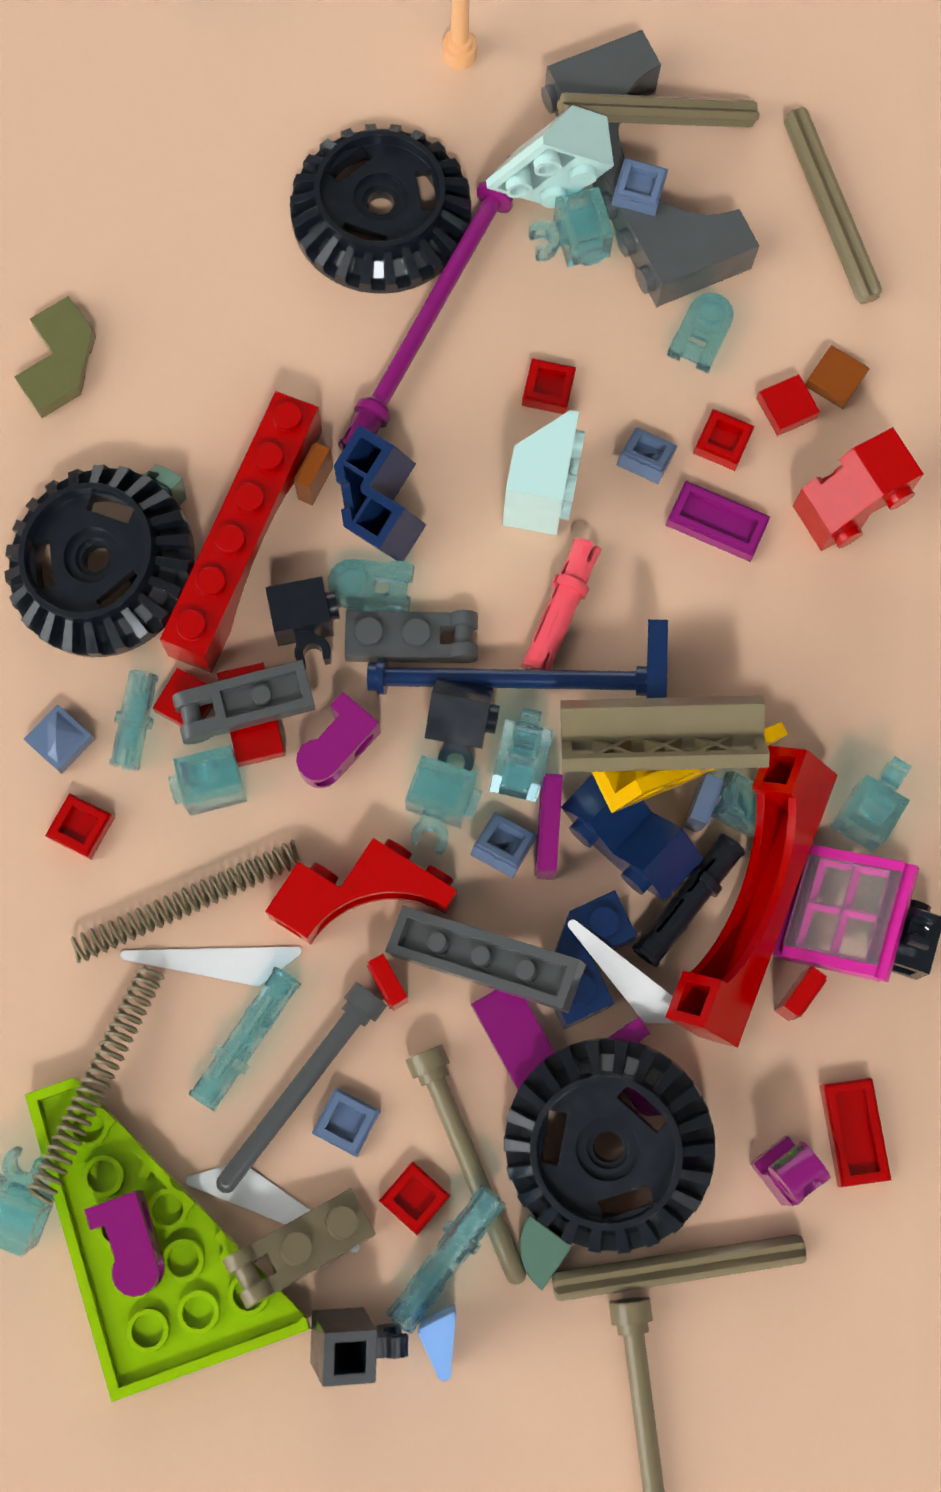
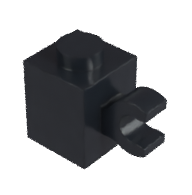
(303, 616)
(460, 718)
(917, 941)
(348, 1345)

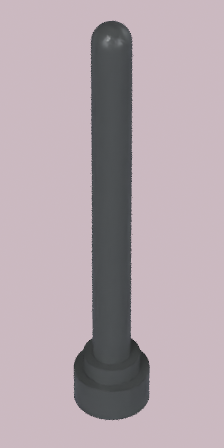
(358, 1010)

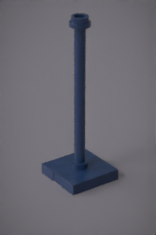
(646, 680)

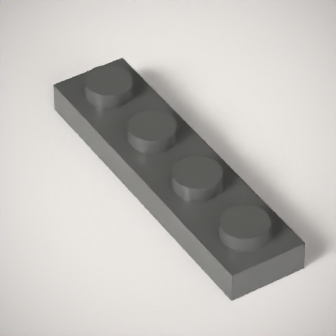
(486, 958)

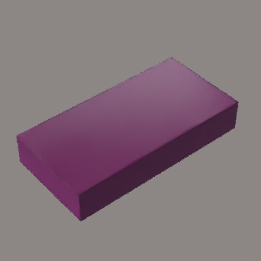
(717, 521)
(548, 827)
(513, 1033)

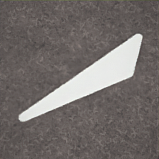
(238, 965)
(640, 991)
(254, 1194)

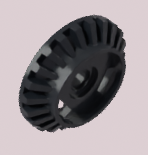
(414, 240)
(153, 545)
(586, 1086)

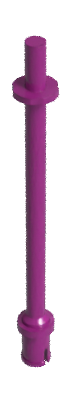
(373, 410)

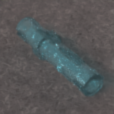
(244, 1039)
(452, 1250)

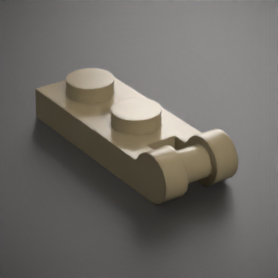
(300, 1247)

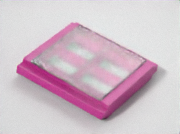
(848, 913)

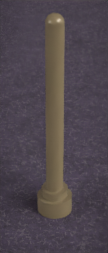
(431, 1071)
(632, 1320)

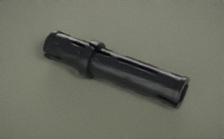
(689, 899)

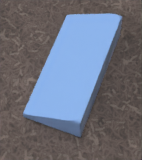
(438, 1339)

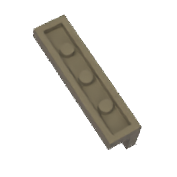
(663, 733)

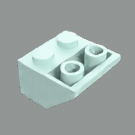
(557, 159)
(544, 476)

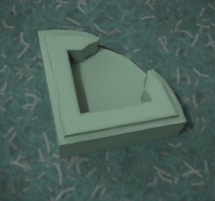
(169, 481)
(541, 1251)

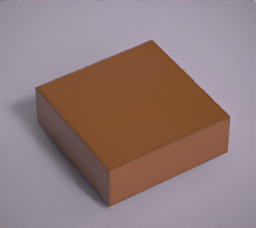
(837, 377)
(313, 473)

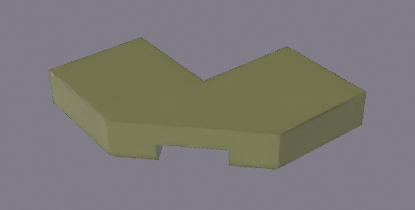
(61, 374)

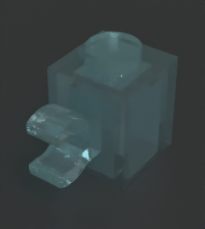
(578, 227)
(522, 757)
(207, 781)
(441, 796)
(873, 806)
(20, 1212)

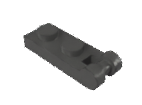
(410, 636)
(244, 701)

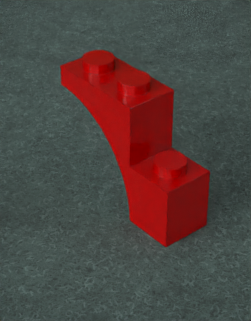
(383, 872)

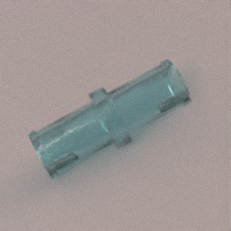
(133, 720)

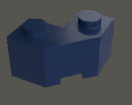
(370, 479)
(638, 842)
(608, 922)

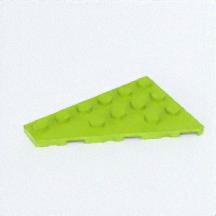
(197, 1307)

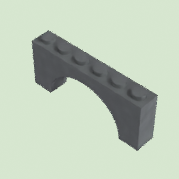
(676, 247)

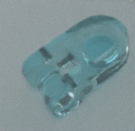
(705, 320)
(356, 583)

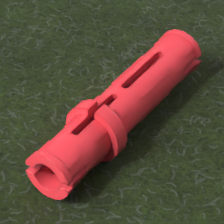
(566, 595)

